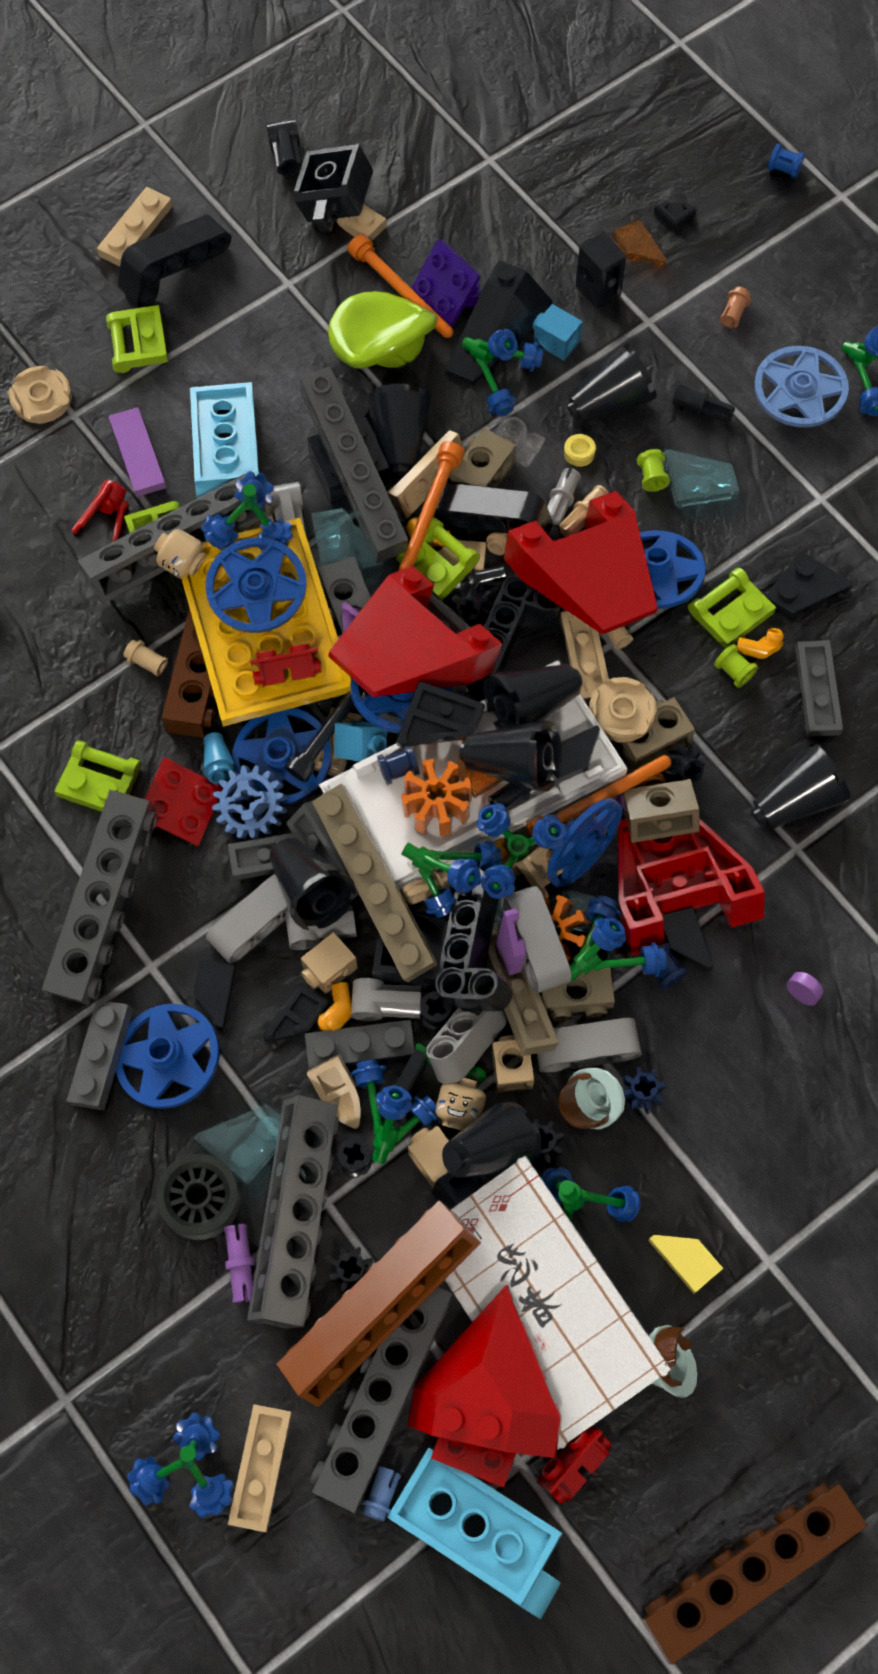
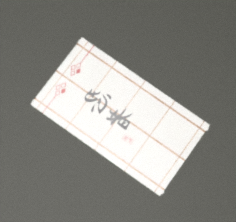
(571, 1310)

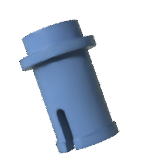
(381, 1494)

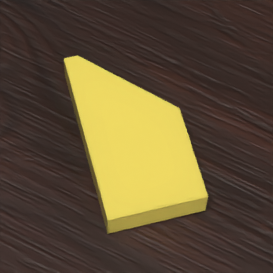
(688, 1259)

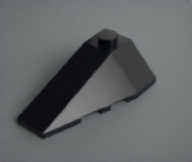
(507, 301)

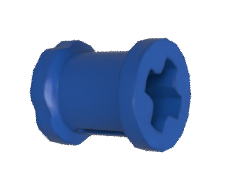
(779, 158)

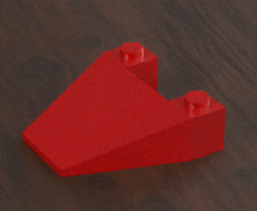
(593, 573)
(401, 642)
(678, 875)

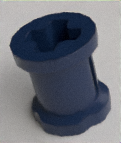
(398, 765)
(673, 971)

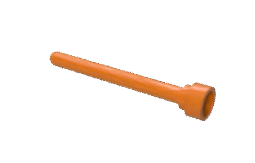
(362, 249)
(449, 457)
(610, 791)

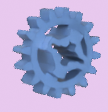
(246, 789)

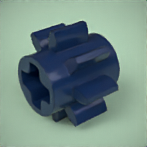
(649, 1083)

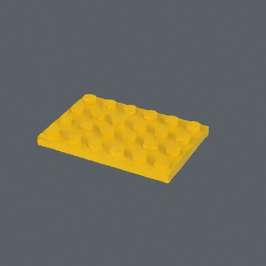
(229, 651)

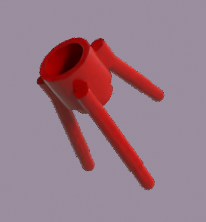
(107, 500)

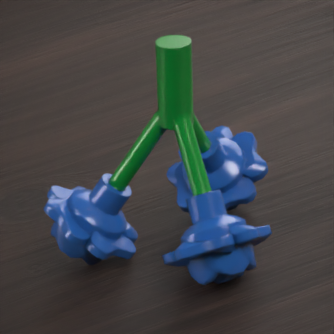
(254, 494)
(195, 1440)

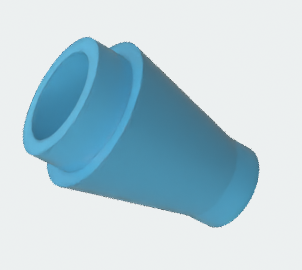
(217, 758)

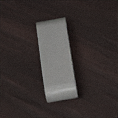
(249, 921)
(545, 958)
(463, 1042)
(592, 1045)

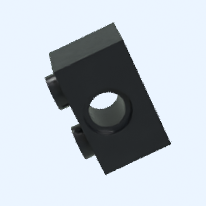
(600, 270)

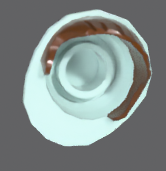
(591, 1099)
(676, 1351)

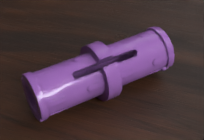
(239, 1262)

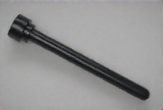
(302, 765)

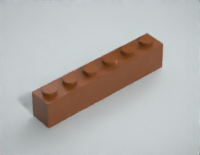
(377, 1304)

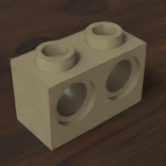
(659, 739)

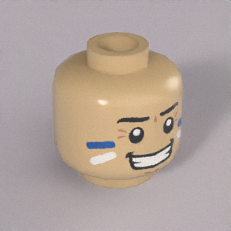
(179, 553)
(460, 1103)

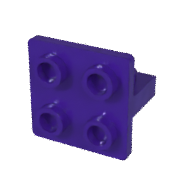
(447, 282)

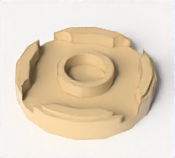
(40, 394)
(623, 709)

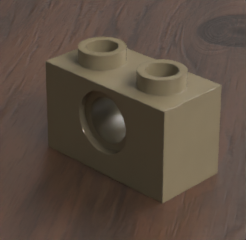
(489, 451)
(661, 810)
(595, 1004)

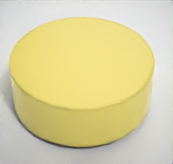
(579, 450)

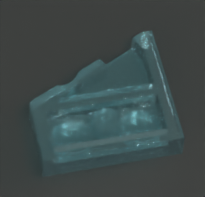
(699, 479)
(340, 539)
(243, 1142)

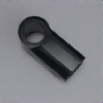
(284, 142)

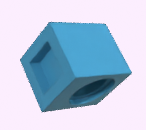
(557, 331)
(358, 740)

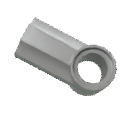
(287, 502)
(307, 939)
(375, 1000)

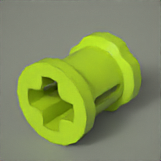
(653, 470)
(736, 665)

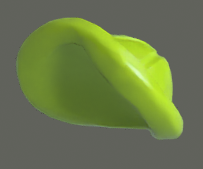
(379, 330)

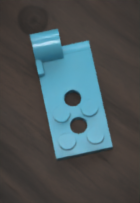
(218, 458)
(508, 1551)

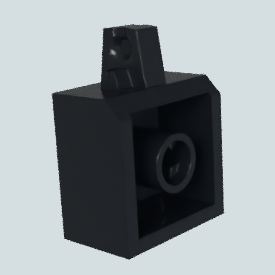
(332, 185)
(325, 469)
(434, 933)

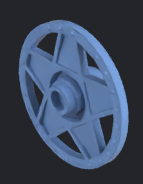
(801, 386)

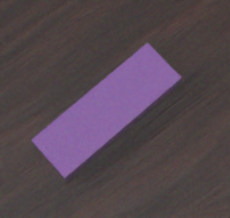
(137, 452)

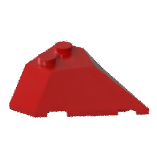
(490, 1388)

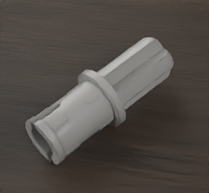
(562, 495)

